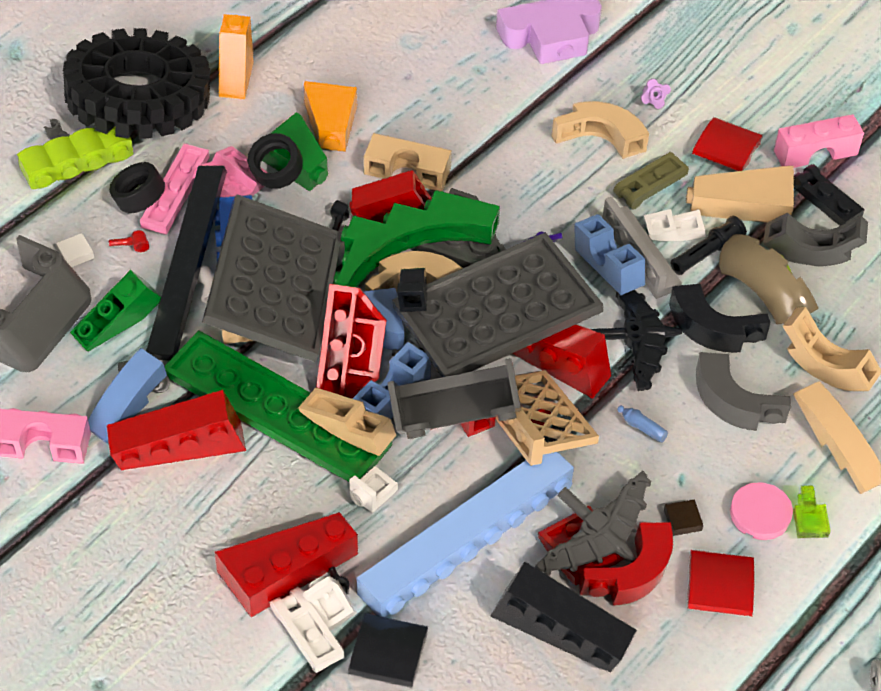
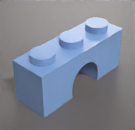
(618, 266)
(406, 367)

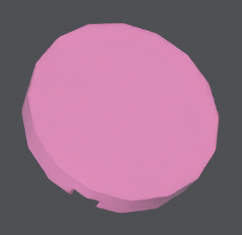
(761, 511)

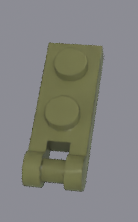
(651, 179)

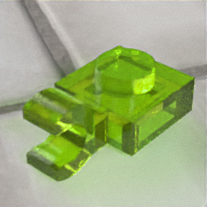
(809, 518)

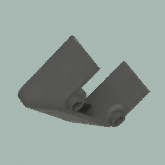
(45, 312)
(455, 400)

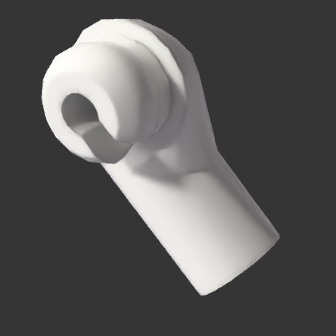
(206, 278)

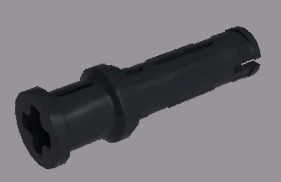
(712, 243)

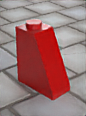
(377, 198)

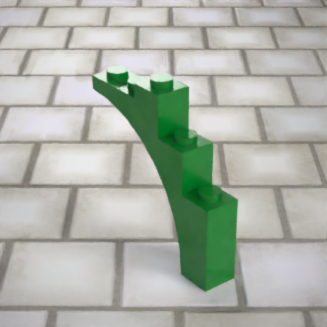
(405, 227)

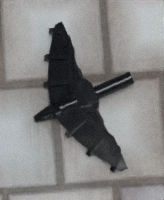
(643, 334)

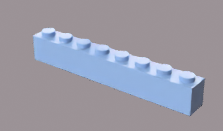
(462, 534)

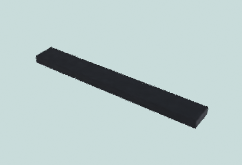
(186, 262)

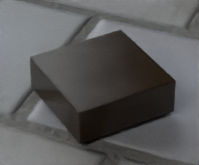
(683, 517)

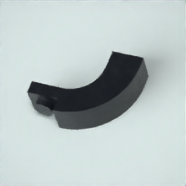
(710, 327)

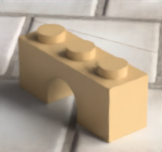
(389, 153)

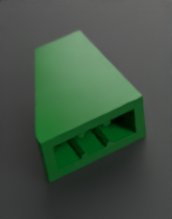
(314, 159)

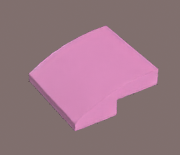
(239, 177)

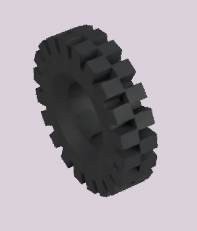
(161, 105)

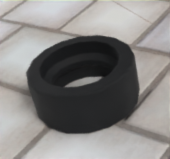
(263, 147)
(142, 197)

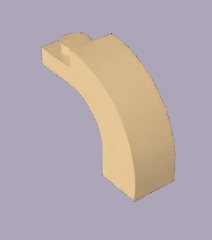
(605, 121)
(390, 267)
(826, 361)

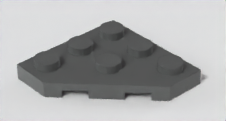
(464, 252)

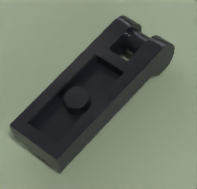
(826, 196)

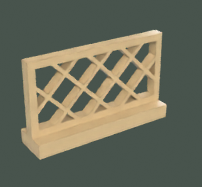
(530, 436)

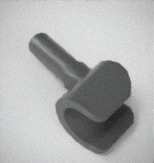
(56, 130)

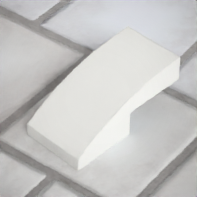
(680, 227)

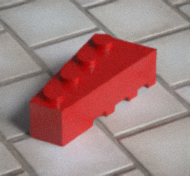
(573, 357)
(177, 433)
(285, 560)

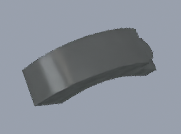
(814, 246)
(731, 401)

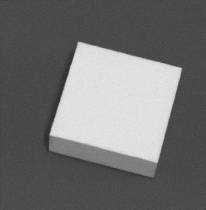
(75, 250)

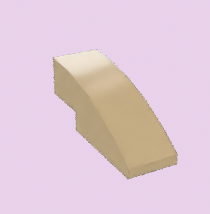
(349, 420)

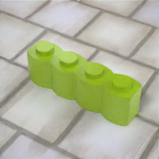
(69, 156)

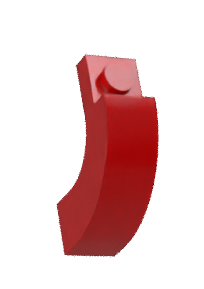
(640, 577)

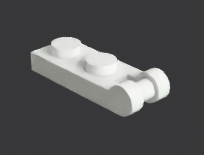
(307, 630)

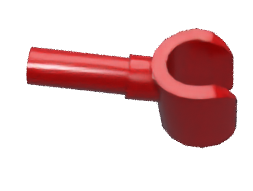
(137, 239)

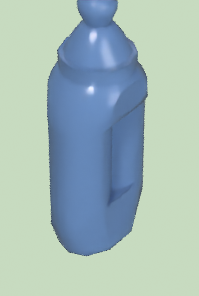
(638, 420)

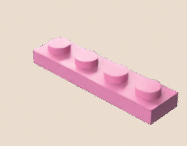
(177, 188)

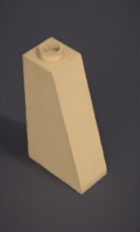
(748, 194)

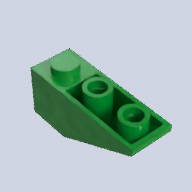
(117, 311)

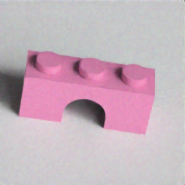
(799, 142)
(67, 434)

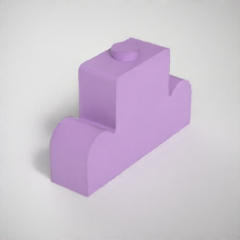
(552, 27)

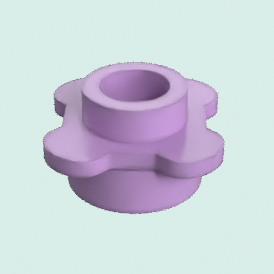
(648, 93)

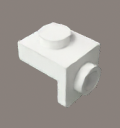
(372, 489)
(329, 601)

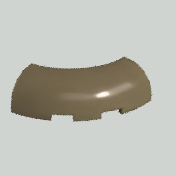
(766, 275)

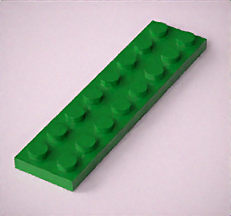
(265, 403)

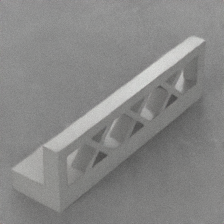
(627, 230)

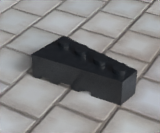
(563, 618)

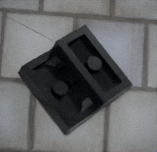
(388, 650)

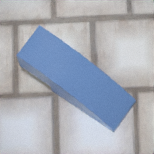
(127, 392)

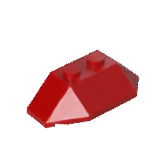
(350, 342)

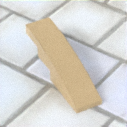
(841, 435)

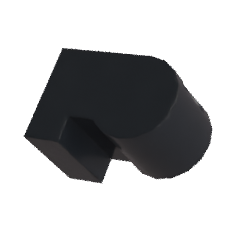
(412, 282)

